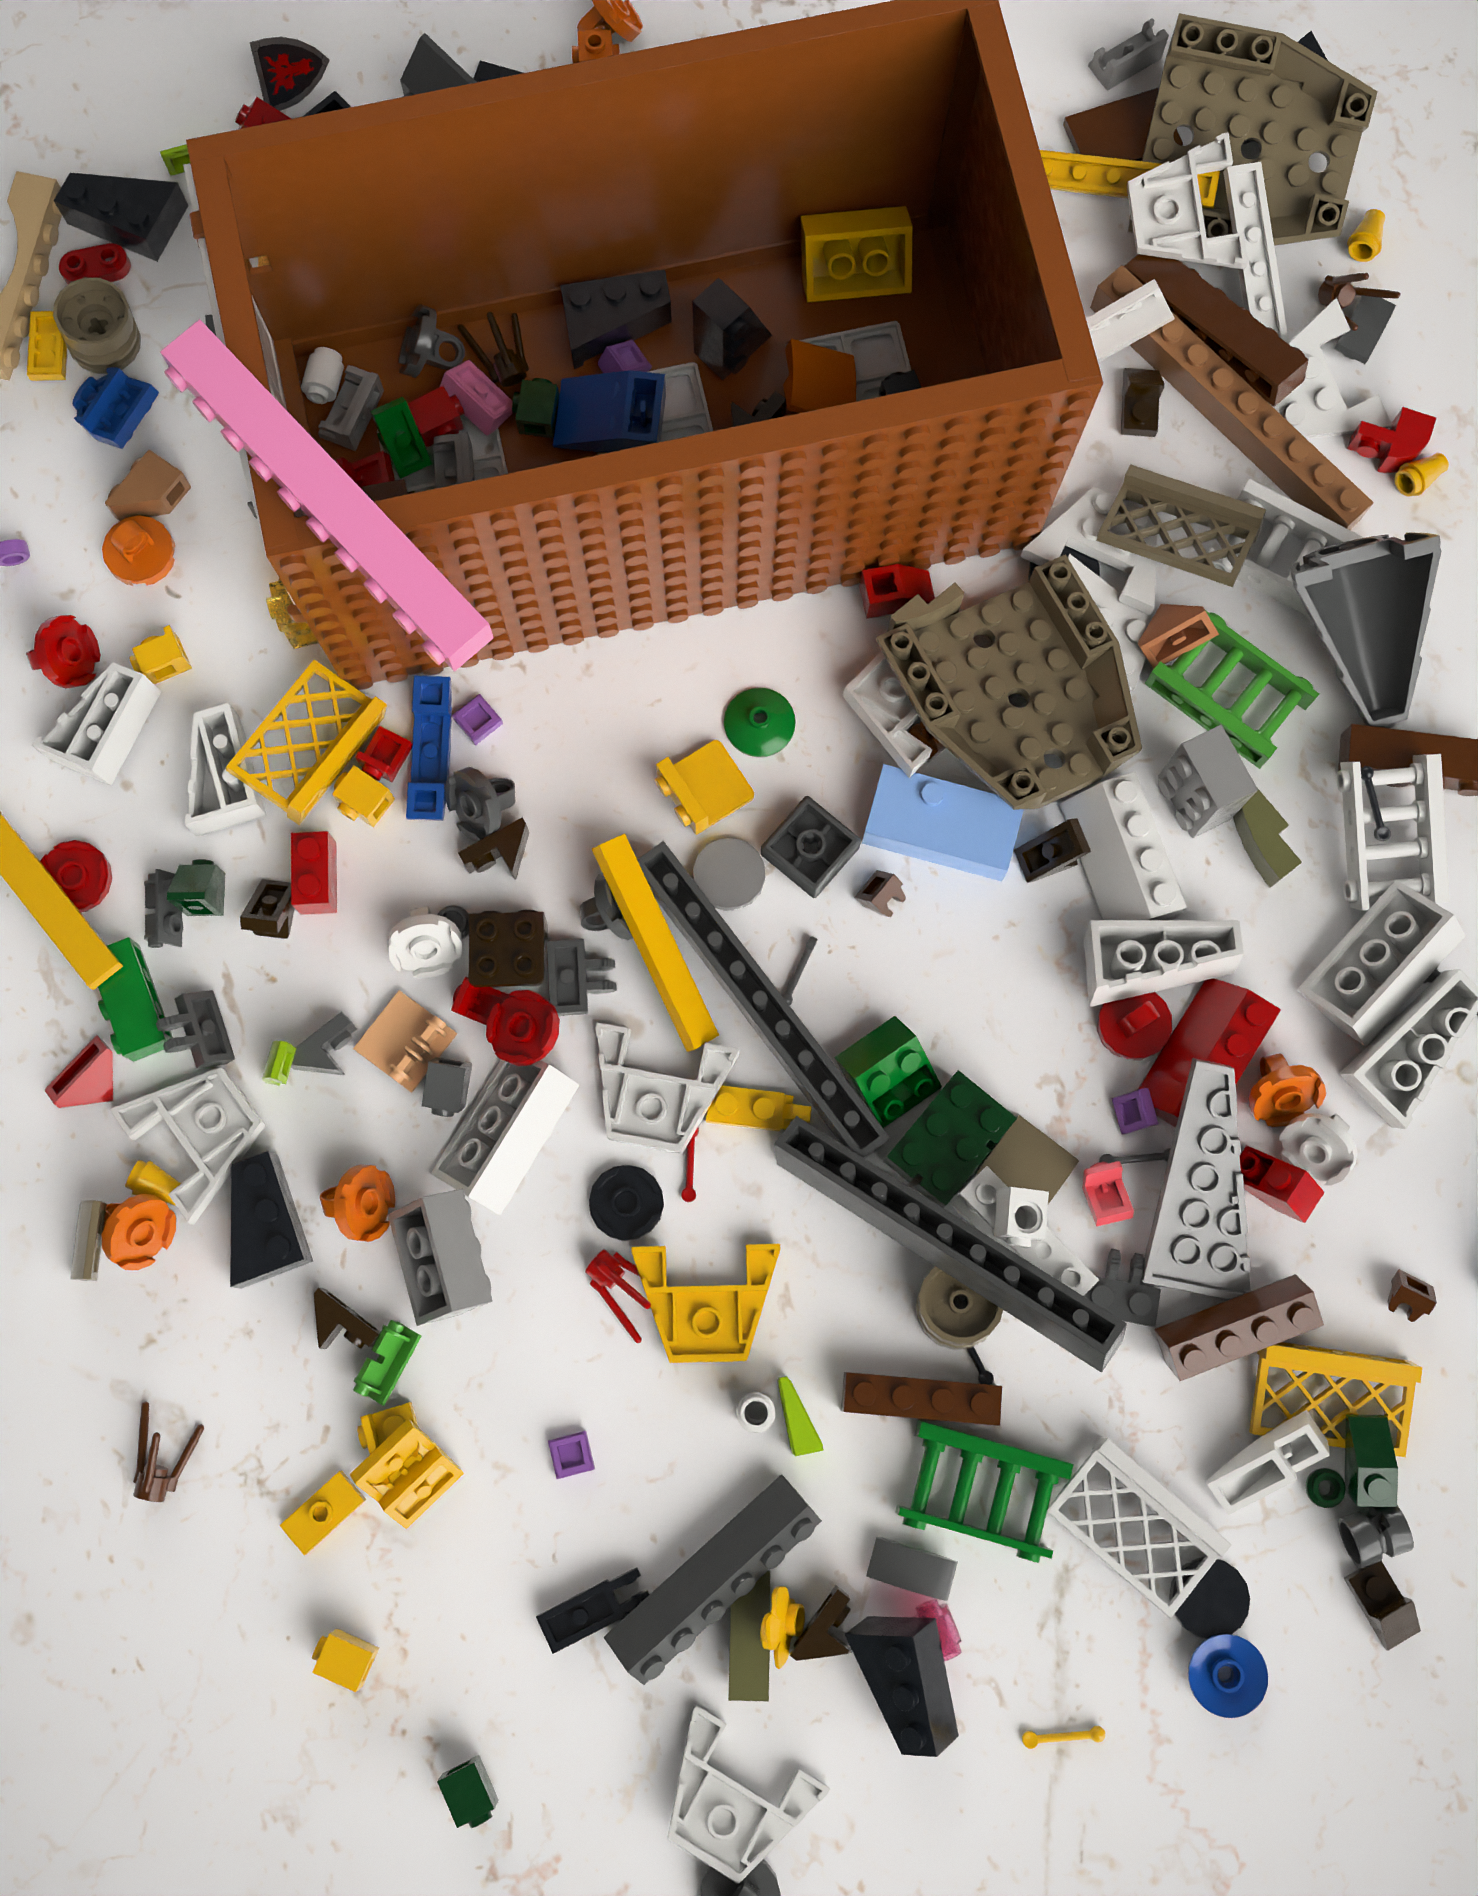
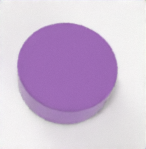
(13, 552)

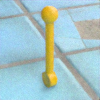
(1031, 1740)

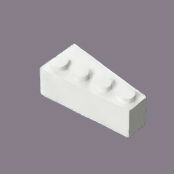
(1157, 955)
(1407, 1055)

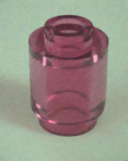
(947, 1628)

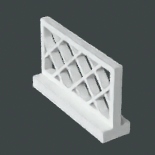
(1162, 1502)

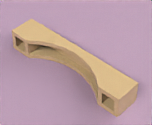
(37, 231)

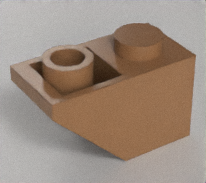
(149, 489)

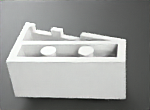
(102, 725)
(214, 794)

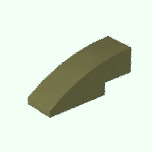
(1260, 832)
(746, 1654)

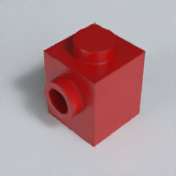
(437, 414)

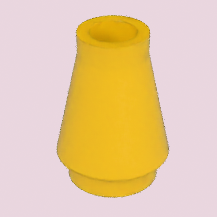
(1367, 237)
(1418, 475)
(151, 1179)

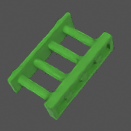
(1199, 703)

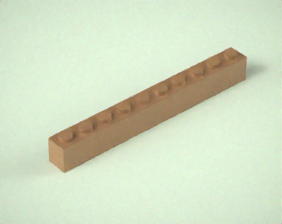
(1242, 413)

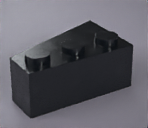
(123, 210)
(614, 311)
(725, 329)
(908, 1680)

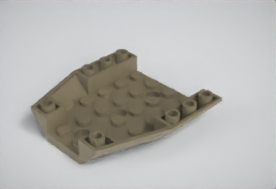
(1268, 92)
(1050, 651)

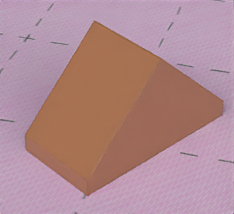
(1175, 631)

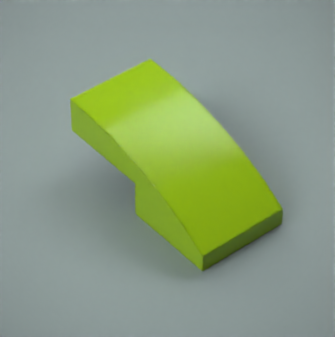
(278, 1063)

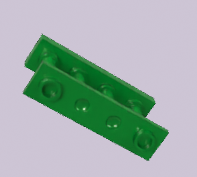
(1010, 1461)

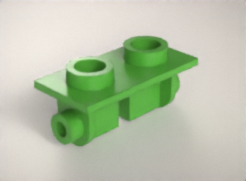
(394, 1348)

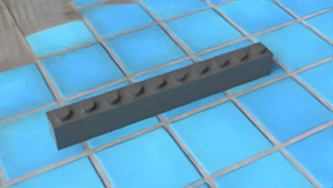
(761, 1003)
(951, 1244)

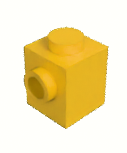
(361, 796)
(344, 1659)

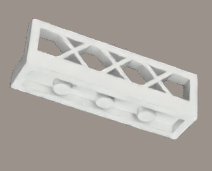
(1128, 320)

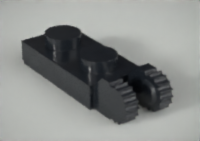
(588, 1612)

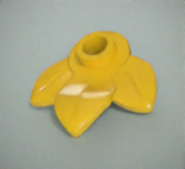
(781, 1624)

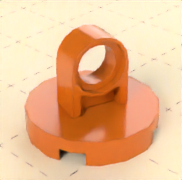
(613, 15)
(138, 550)
(1284, 1091)
(360, 1202)
(137, 1231)

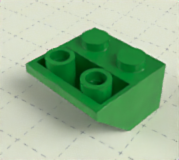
(889, 1071)

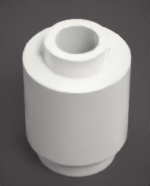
(322, 375)
(761, 1424)

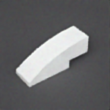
(1269, 1463)

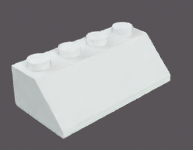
(1127, 857)
(1382, 961)
(505, 1132)

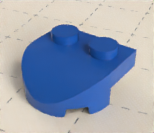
(113, 406)

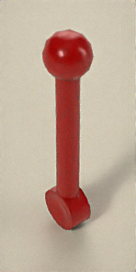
(689, 1194)

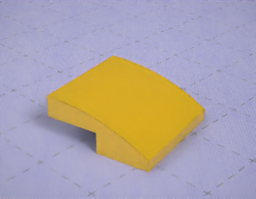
(406, 1473)

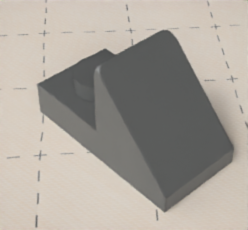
(313, 1052)

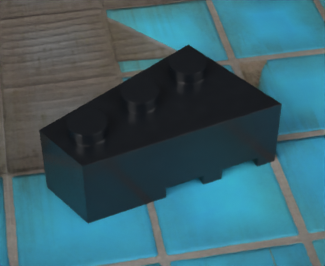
(263, 1222)

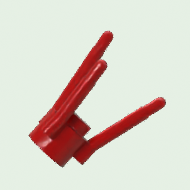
(607, 1271)

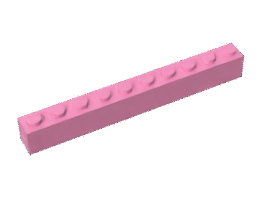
(327, 496)

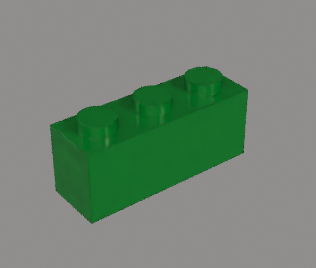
(132, 1004)

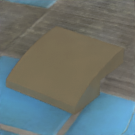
(921, 614)
(1030, 1159)
(88, 1240)

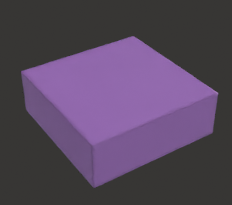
(477, 719)
(1135, 1111)
(571, 1454)

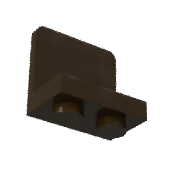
(507, 948)

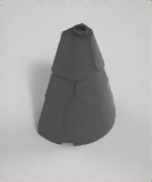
(1372, 616)

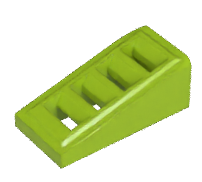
(800, 1430)

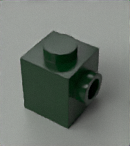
(536, 407)
(468, 1793)

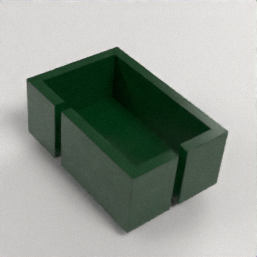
(950, 1139)

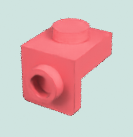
(1106, 1193)

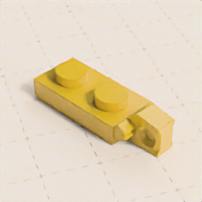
(755, 1109)

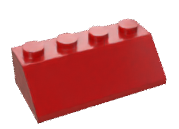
(1218, 1026)

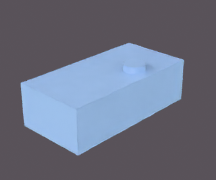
(942, 823)

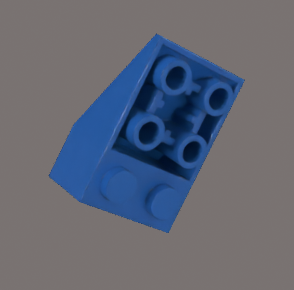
(610, 411)

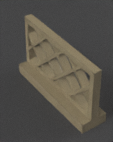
(1189, 505)

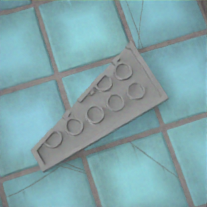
(1201, 1207)

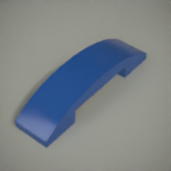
(430, 748)

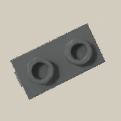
(166, 923)

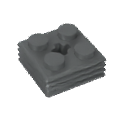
(807, 824)

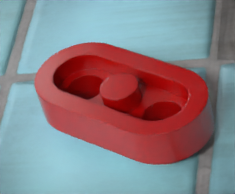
(93, 263)

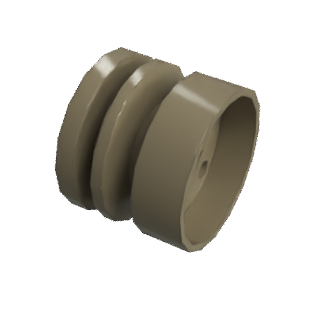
(97, 325)

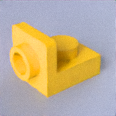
(382, 1424)

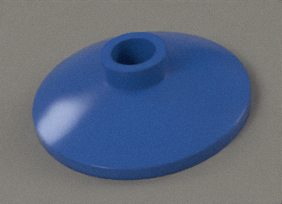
(1245, 1685)

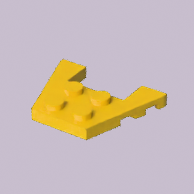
(707, 1320)

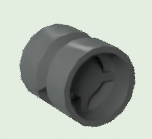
(1374, 1534)

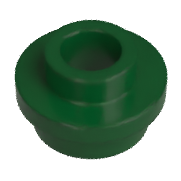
(1336, 1492)

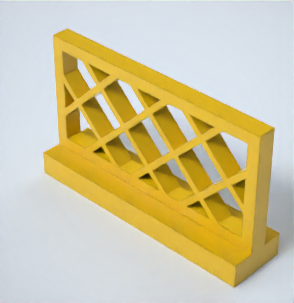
(330, 763)
(1342, 1364)

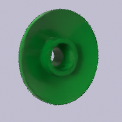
(759, 738)

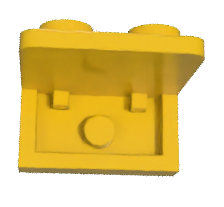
(704, 786)

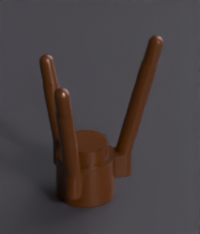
(1342, 289)
(150, 1478)

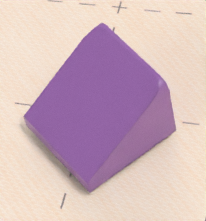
(623, 357)

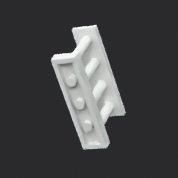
(1286, 519)
(1428, 846)
(977, 1205)

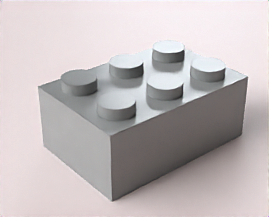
(1206, 782)
(440, 1257)

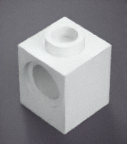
(1034, 1205)

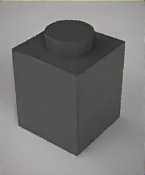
(446, 1086)

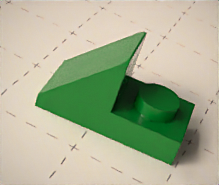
(400, 437)

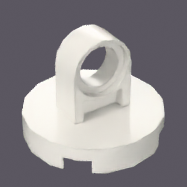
(424, 944)
(1319, 1146)

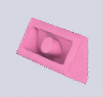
(480, 398)

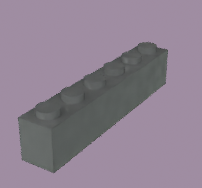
(712, 1580)

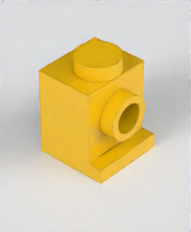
(160, 657)

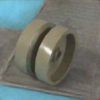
(946, 1323)

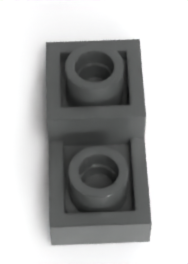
(1371, 317)
(912, 1569)

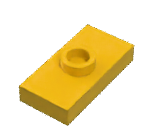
(45, 348)
(322, 1512)

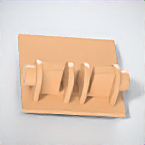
(405, 1041)

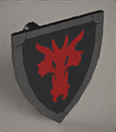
(287, 69)

